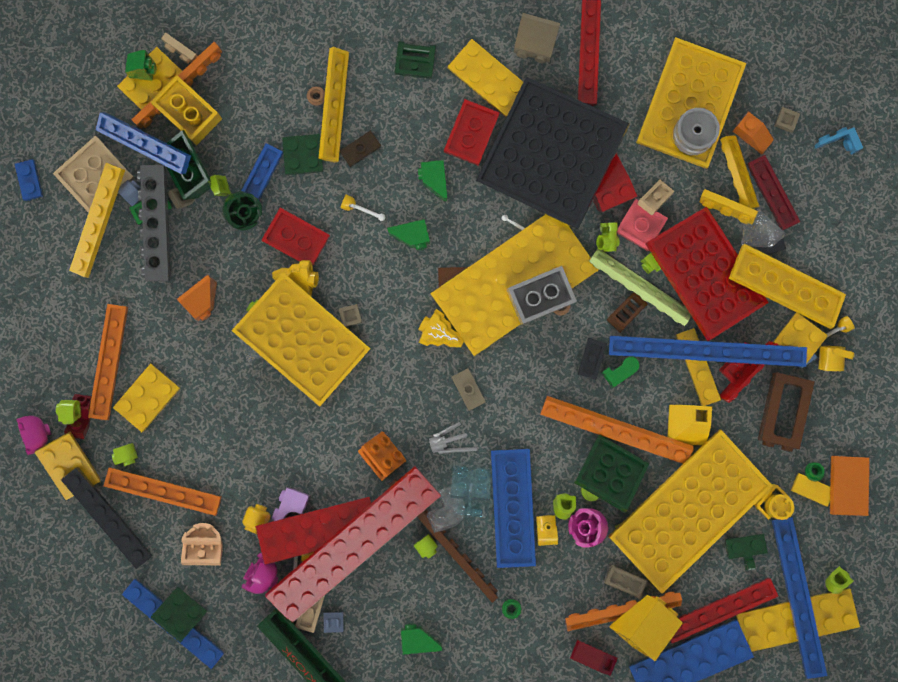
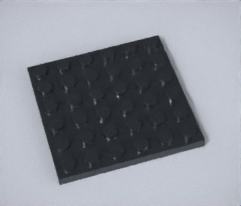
(552, 152)

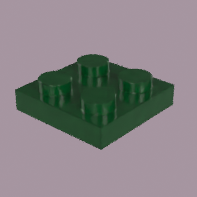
(302, 154)
(178, 614)

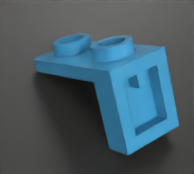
(851, 140)

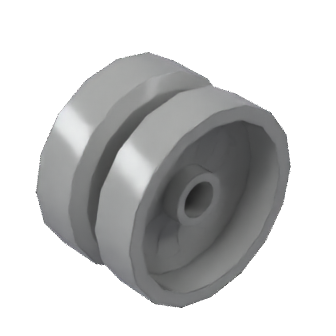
(706, 133)

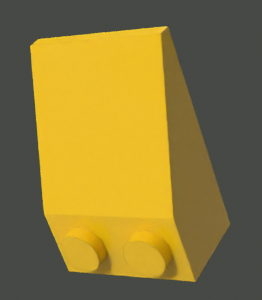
(186, 110)

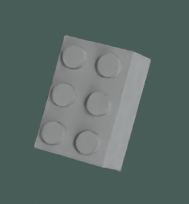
(541, 295)

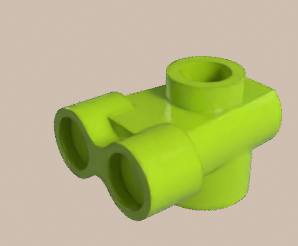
(608, 240)

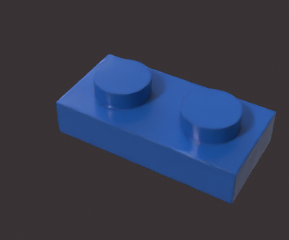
(28, 180)

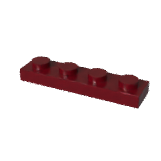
(773, 192)

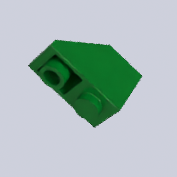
(140, 65)

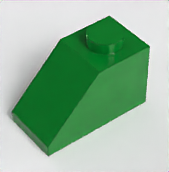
(434, 177)
(411, 234)
(418, 640)

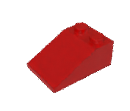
(615, 187)

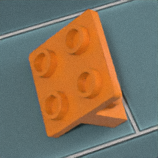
(382, 455)

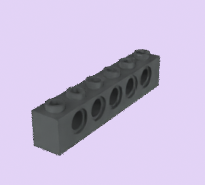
(145, 175)

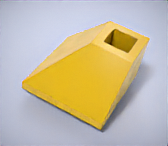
(689, 423)

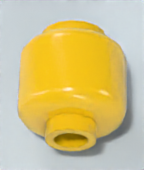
(255, 516)

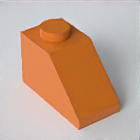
(754, 133)

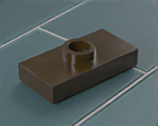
(360, 148)

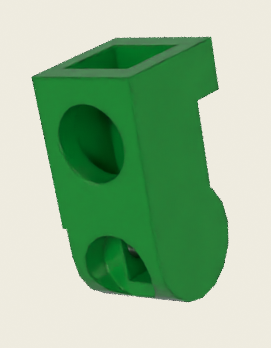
(626, 369)

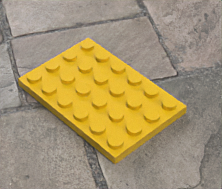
(690, 80)
(301, 339)

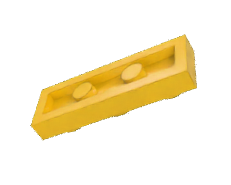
(728, 207)

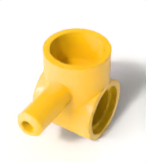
(546, 530)

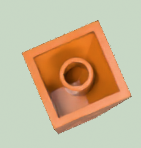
(200, 298)

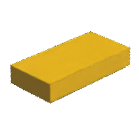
(812, 490)

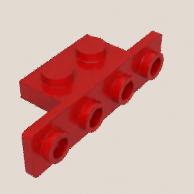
(739, 375)

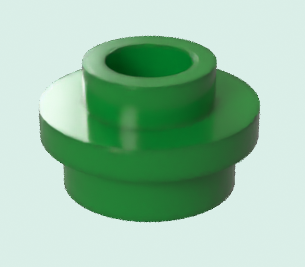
(819, 471)
(511, 615)

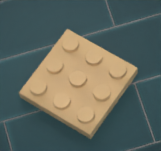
(84, 170)

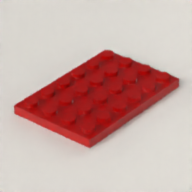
(698, 266)

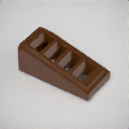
(621, 325)

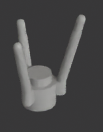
(439, 443)

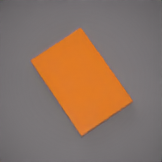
(849, 486)

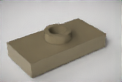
(468, 389)
(625, 581)

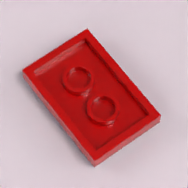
(471, 132)
(295, 237)

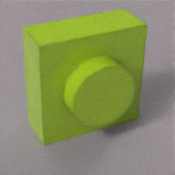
(219, 185)

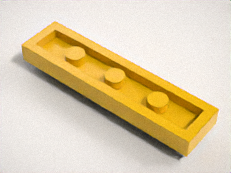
(739, 172)
(700, 373)

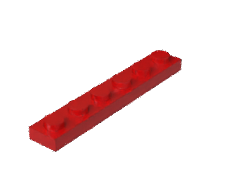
(589, 51)
(725, 608)

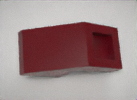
(81, 425)
(593, 658)

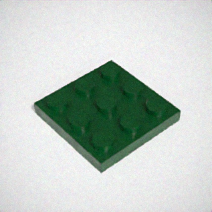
(611, 473)

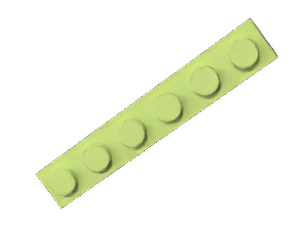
(640, 286)

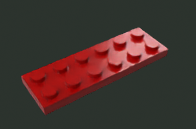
(306, 531)

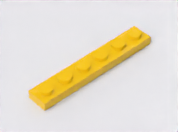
(333, 105)
(97, 220)

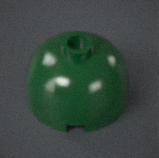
(242, 210)

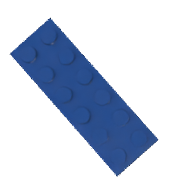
(513, 508)
(696, 657)

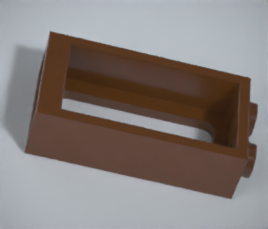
(771, 409)

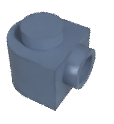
(129, 192)

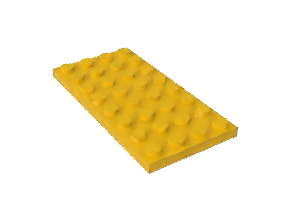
(478, 296)
(690, 511)

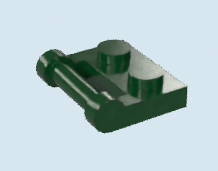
(414, 65)

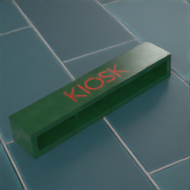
(297, 649)

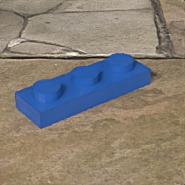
(262, 171)

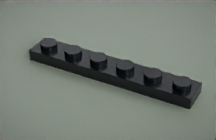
(106, 517)

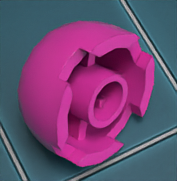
(33, 433)
(588, 527)
(260, 576)

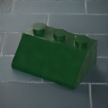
(196, 179)

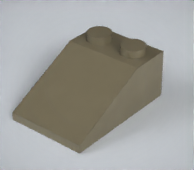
(536, 38)

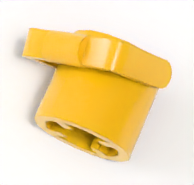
(833, 358)
(776, 505)

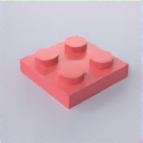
(640, 226)

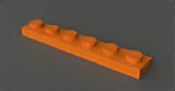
(196, 68)
(108, 362)
(162, 491)
(613, 612)

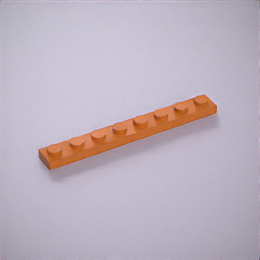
(616, 430)

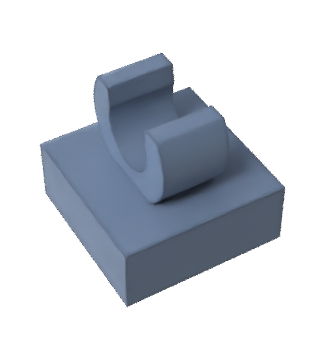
(333, 622)

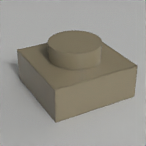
(787, 119)
(177, 199)
(350, 315)

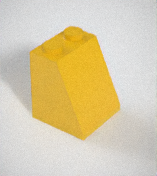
(648, 626)

